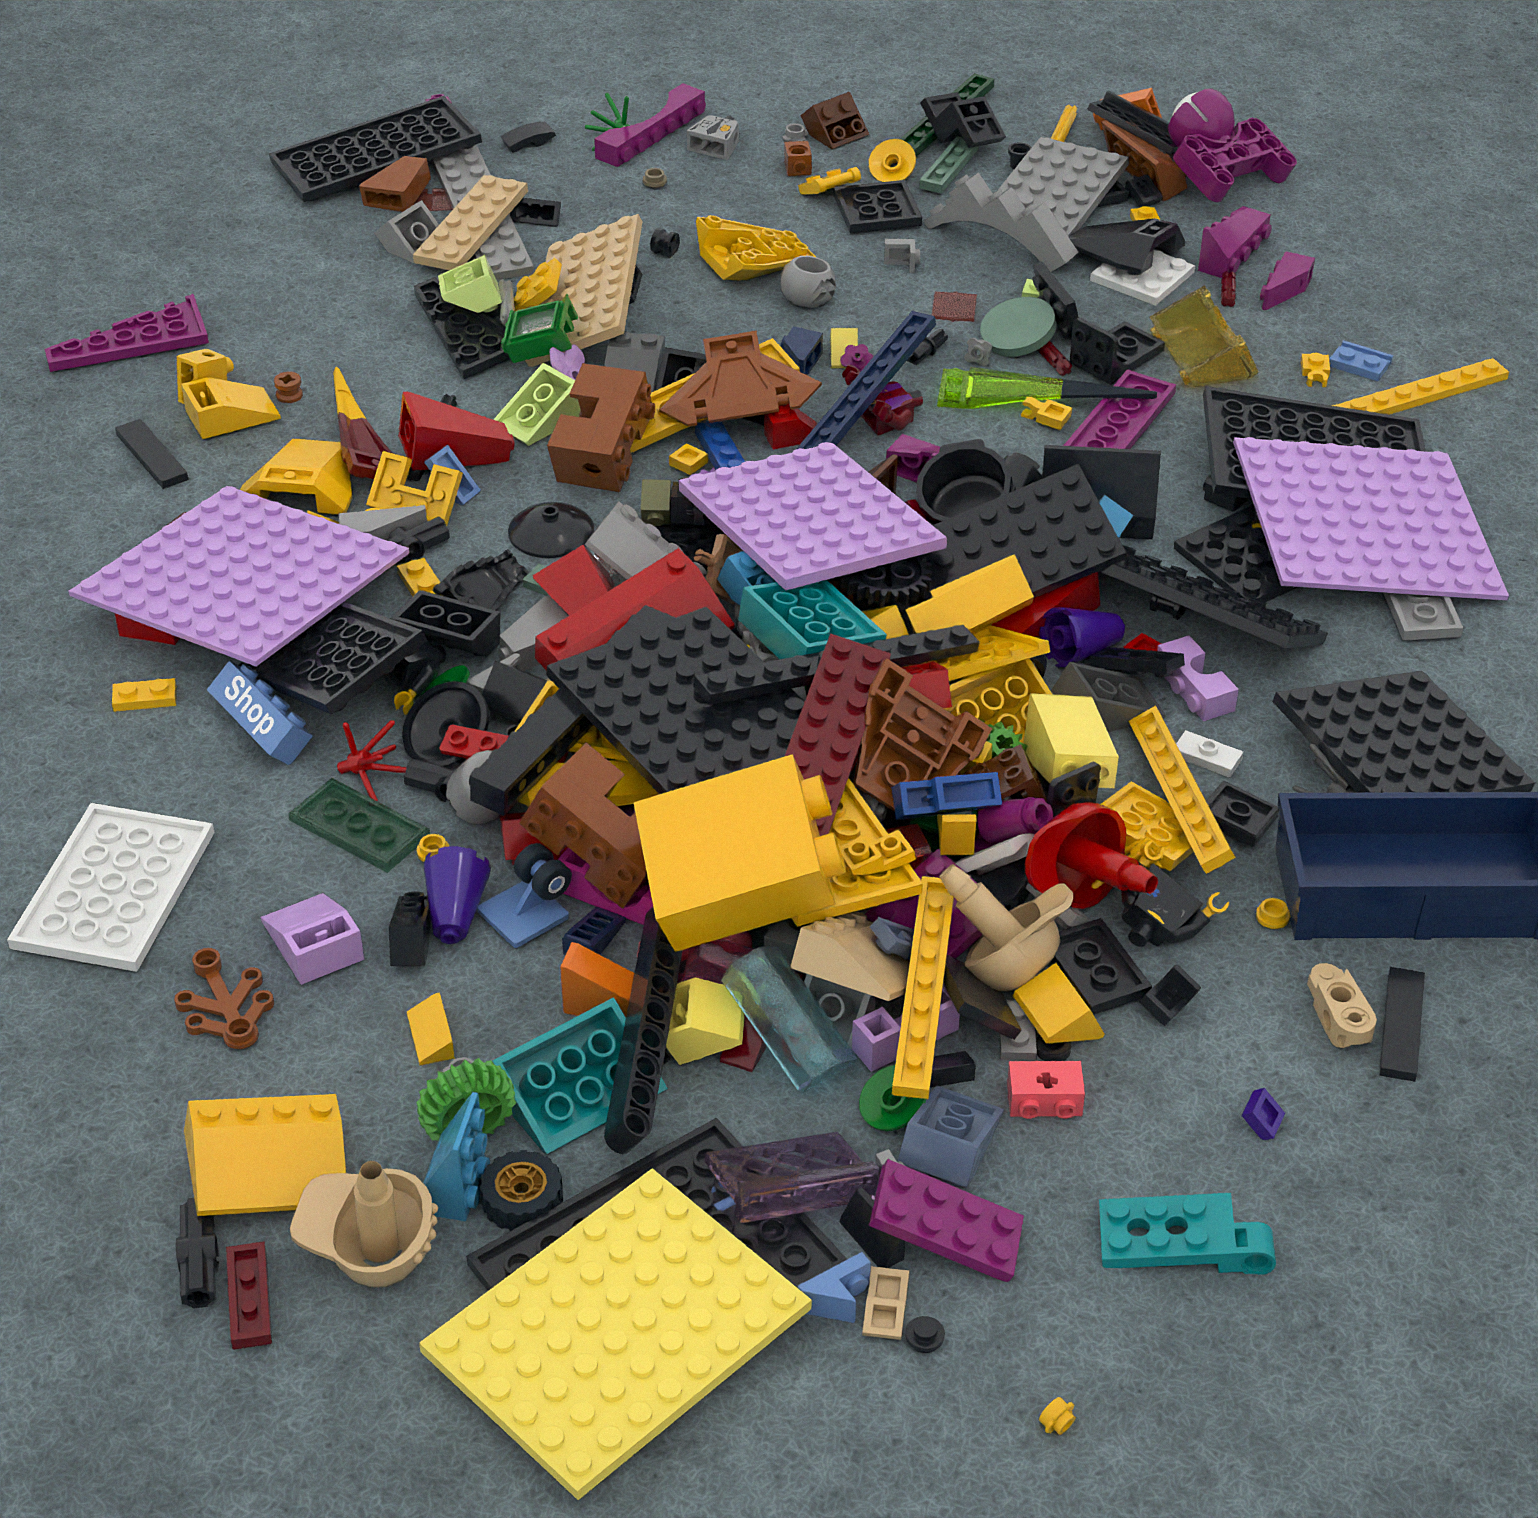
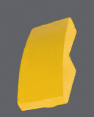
(877, 856)

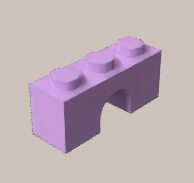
(1205, 693)
(877, 1033)

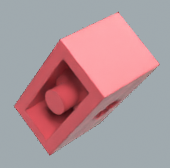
(1045, 1089)

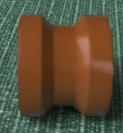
(288, 387)

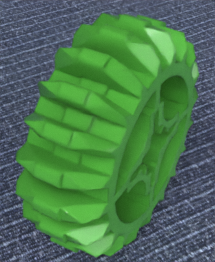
(452, 1088)

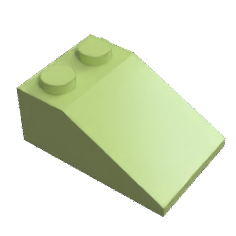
(538, 405)

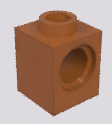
(797, 158)

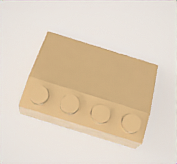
(847, 954)

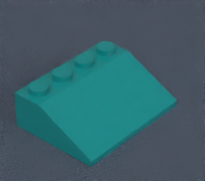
(803, 618)
(567, 1076)

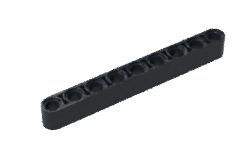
(643, 1040)

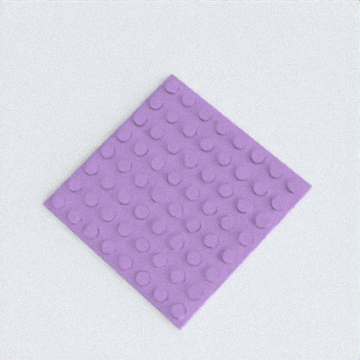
(1367, 519)
(240, 574)

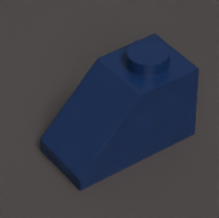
(803, 347)

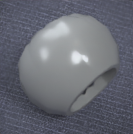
(808, 281)

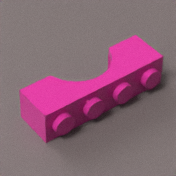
(585, 891)

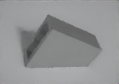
(521, 634)

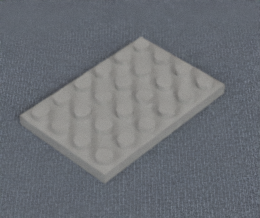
(1065, 178)

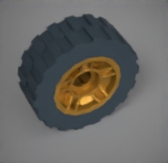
(518, 1172)

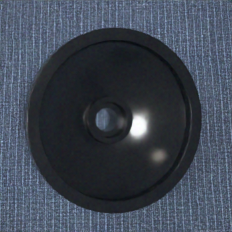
(550, 529)
(433, 714)

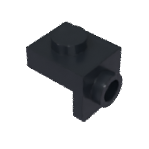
(1170, 995)

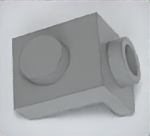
(901, 253)

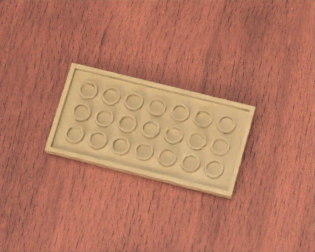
(598, 280)

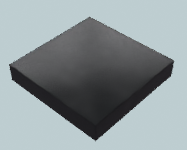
(1241, 813)

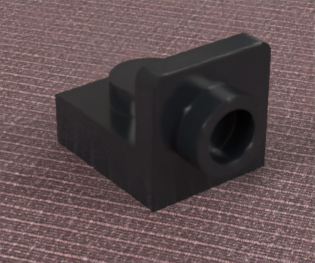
(1143, 190)

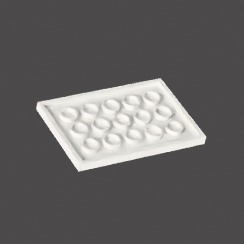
(112, 887)

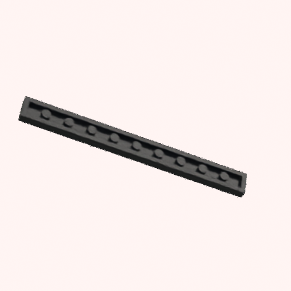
(801, 669)

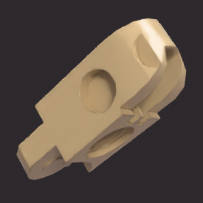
(1341, 1006)

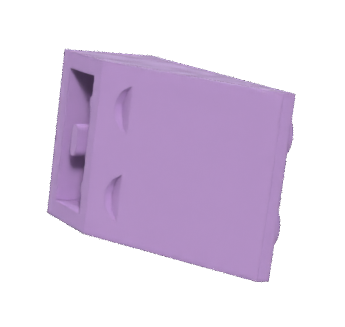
(315, 937)

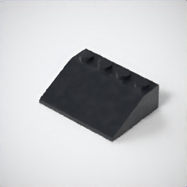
(1122, 475)

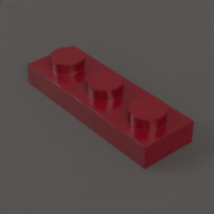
(248, 1295)

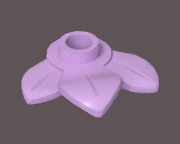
(568, 362)

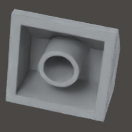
(407, 231)

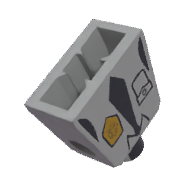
(714, 136)

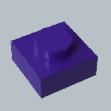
(1263, 1114)

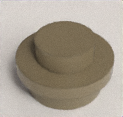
(654, 178)

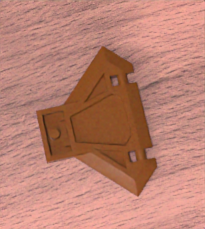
(738, 383)

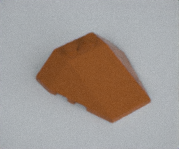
(911, 737)

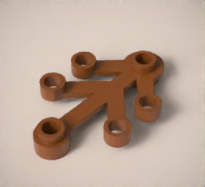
(239, 1030)

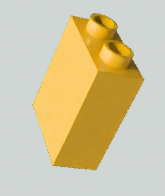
(738, 852)

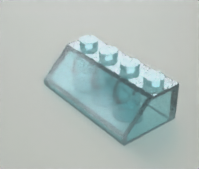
(787, 1017)

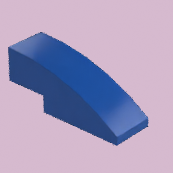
(946, 795)

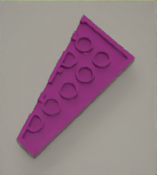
(135, 336)

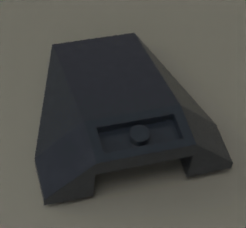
(1128, 243)

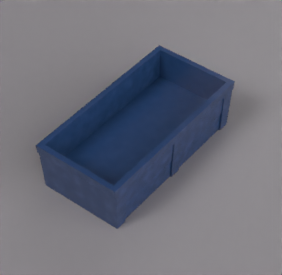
(1410, 864)

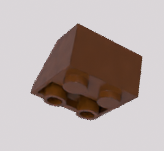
(835, 121)

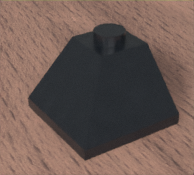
(677, 365)

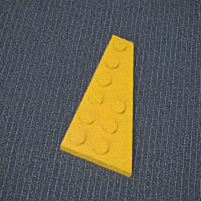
(995, 649)

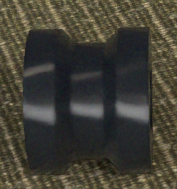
(664, 242)

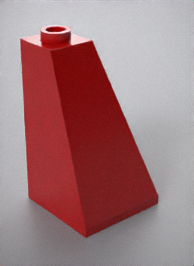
(431, 425)
(575, 580)
(1077, 595)

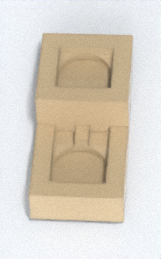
(886, 1303)

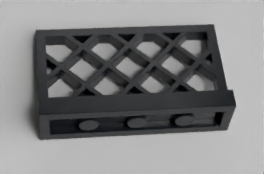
(1134, 120)

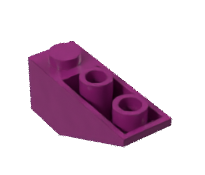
(1289, 279)

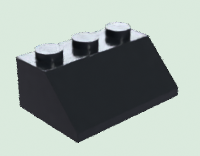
(452, 622)

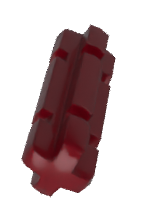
(1228, 288)
(1056, 359)

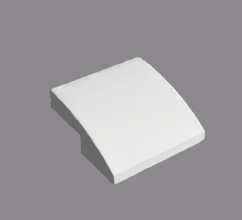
(997, 855)

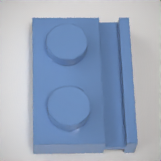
(1360, 360)

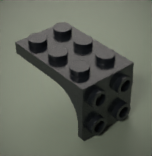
(1112, 351)
(1071, 788)

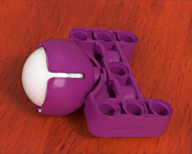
(1216, 151)

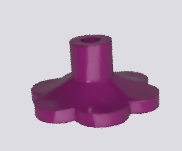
(851, 352)

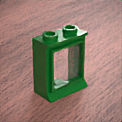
(537, 329)

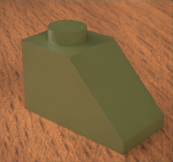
(656, 502)

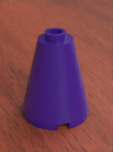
(1079, 633)
(454, 890)

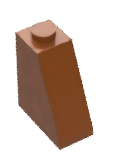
(396, 185)

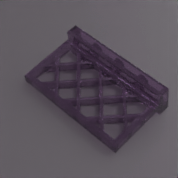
(789, 1189)

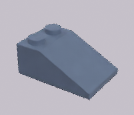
(949, 1136)

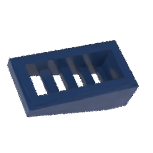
(604, 936)

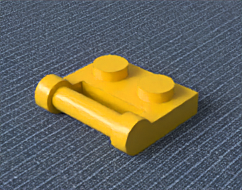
(834, 178)

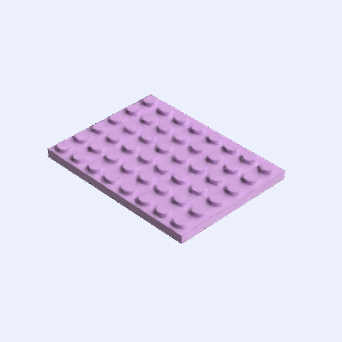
(811, 515)

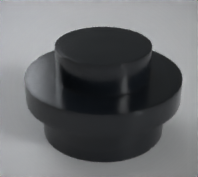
(925, 1334)

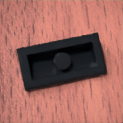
(952, 1069)
(879, 1246)

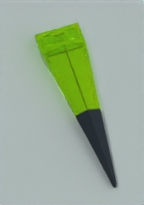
(993, 387)

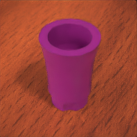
(1013, 819)

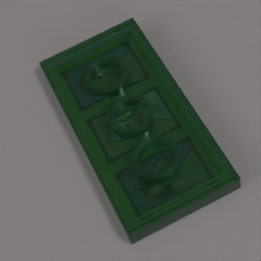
(359, 824)

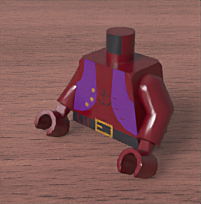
(892, 406)

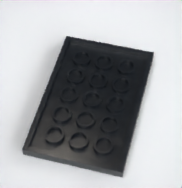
(339, 657)

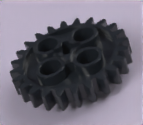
(904, 582)

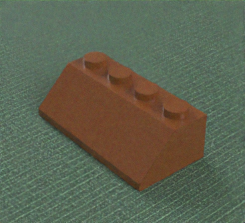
(1145, 159)

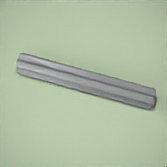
(507, 297)

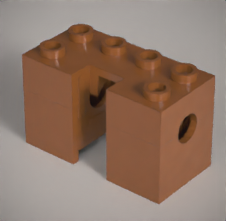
(597, 444)
(577, 814)

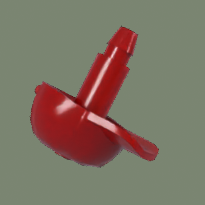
(1083, 847)

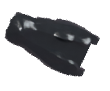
(483, 582)

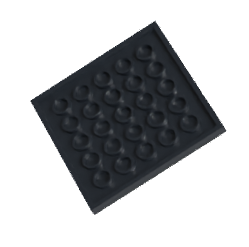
(1400, 737)

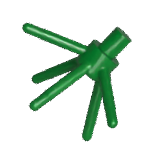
(619, 122)

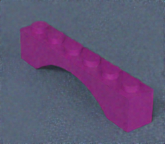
(624, 143)

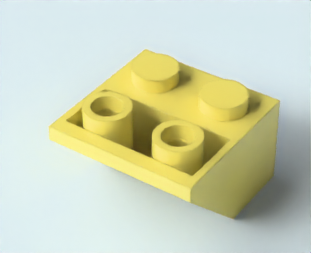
(703, 1021)

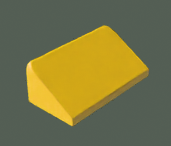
(431, 1031)

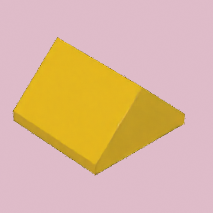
(1057, 1008)

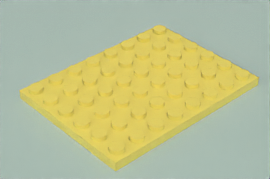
(614, 1331)

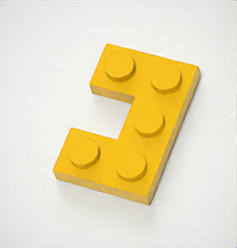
(389, 488)

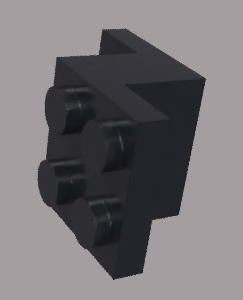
(962, 118)

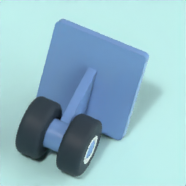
(530, 905)

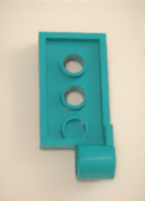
(1208, 1237)

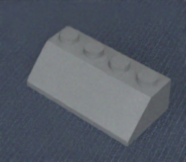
(629, 542)

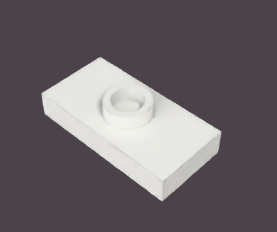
(1209, 753)

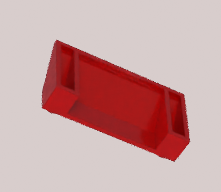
(668, 585)

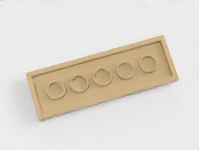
(470, 223)

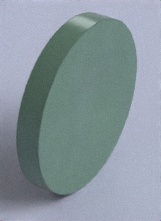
(1019, 326)

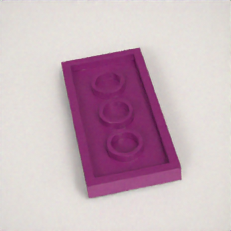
(947, 1221)

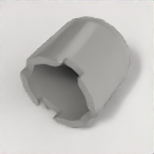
(459, 791)

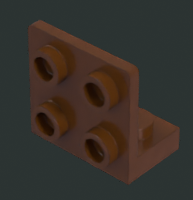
(1014, 773)

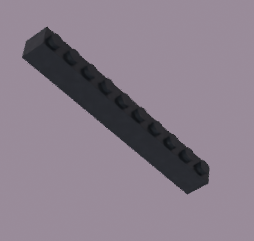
(541, 739)

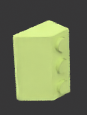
(471, 286)

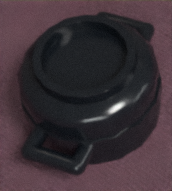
(961, 479)

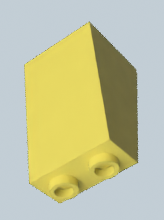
(1066, 735)

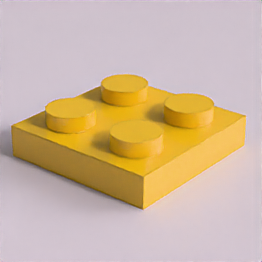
(538, 286)

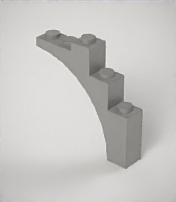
(1004, 211)

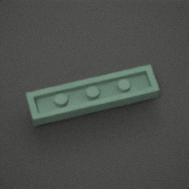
(947, 166)

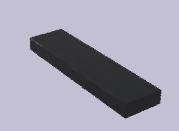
(151, 453)
(1402, 1024)

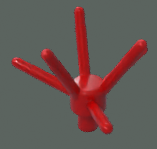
(363, 760)

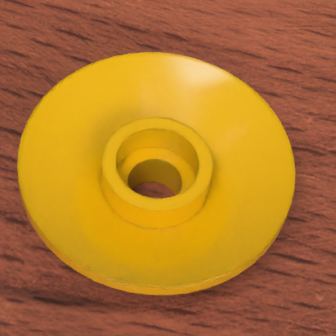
(892, 152)

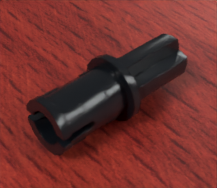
(928, 346)

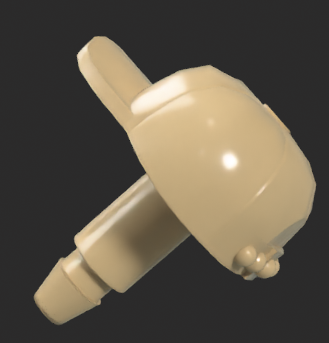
(1014, 941)
(368, 1219)

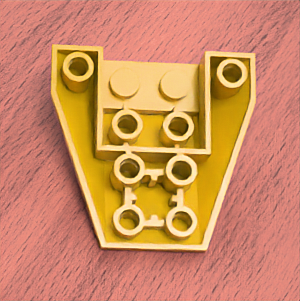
(746, 250)
(306, 469)

